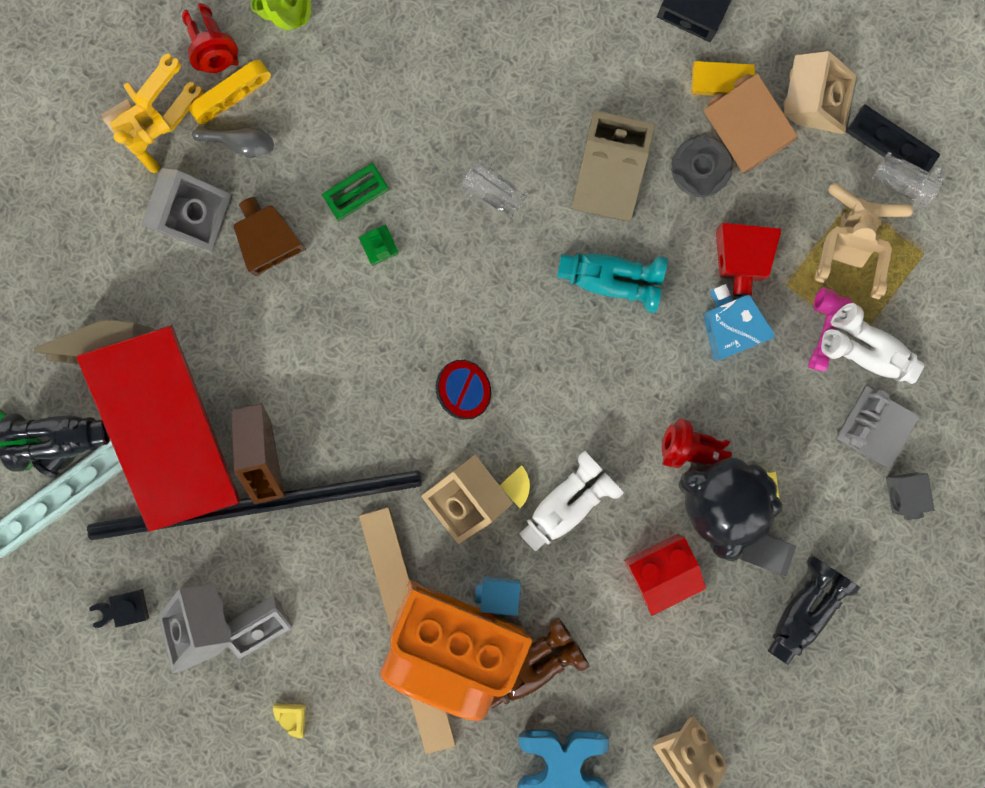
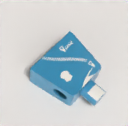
(734, 324)

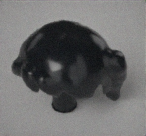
(730, 505)

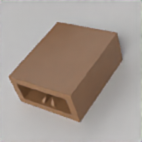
(750, 122)

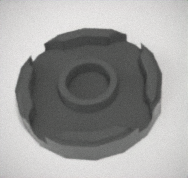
(693, 175)

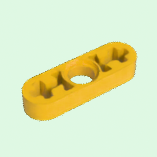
(229, 91)

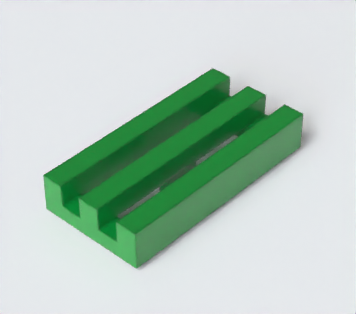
(327, 195)

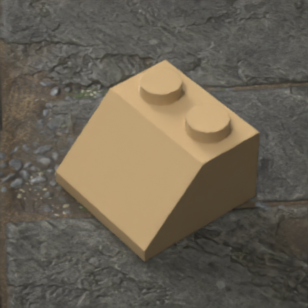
(820, 92)
(467, 499)

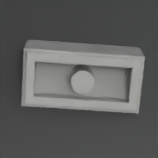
(257, 627)

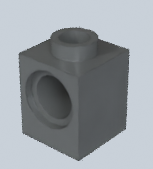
(910, 495)

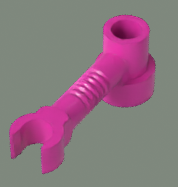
(828, 303)

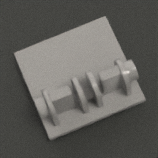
(877, 427)

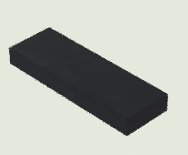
(885, 137)

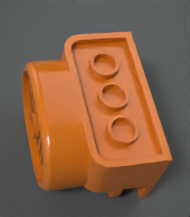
(452, 653)

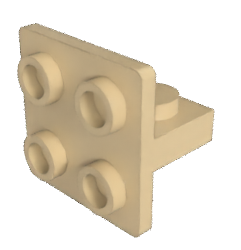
(691, 757)

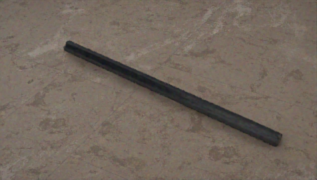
(291, 499)

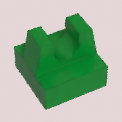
(378, 245)

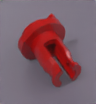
(210, 49)
(684, 444)

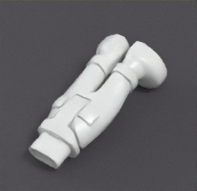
(887, 354)
(557, 517)

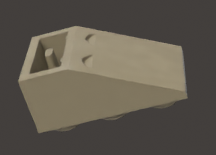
(612, 166)
(89, 338)

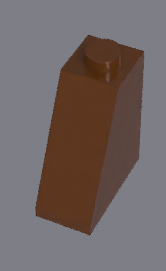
(256, 454)

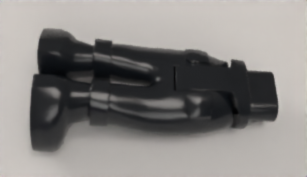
(67, 436)
(797, 624)

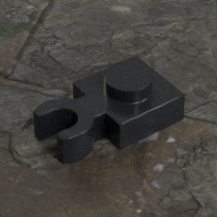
(123, 608)

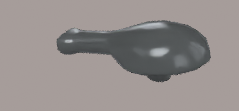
(242, 141)

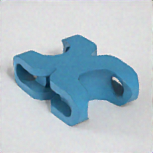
(563, 760)

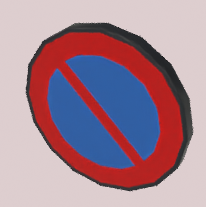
(463, 389)

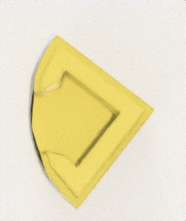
(517, 486)
(291, 718)

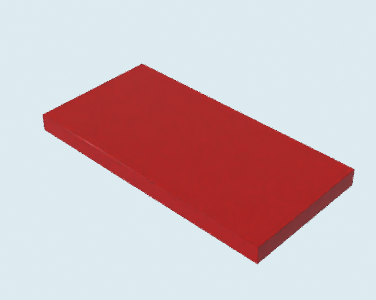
(159, 428)

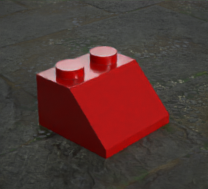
(666, 573)

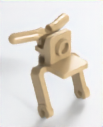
(857, 237)

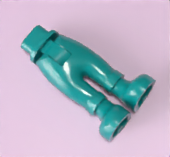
(597, 272)

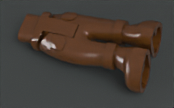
(533, 678)

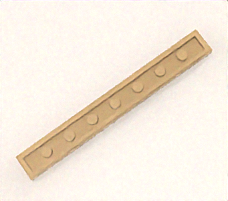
(392, 582)

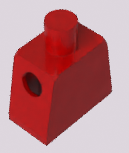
(746, 254)

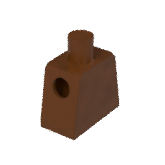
(264, 237)

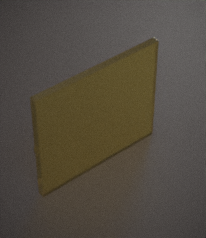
(856, 281)

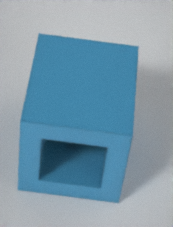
(498, 595)

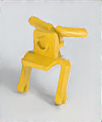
(142, 123)

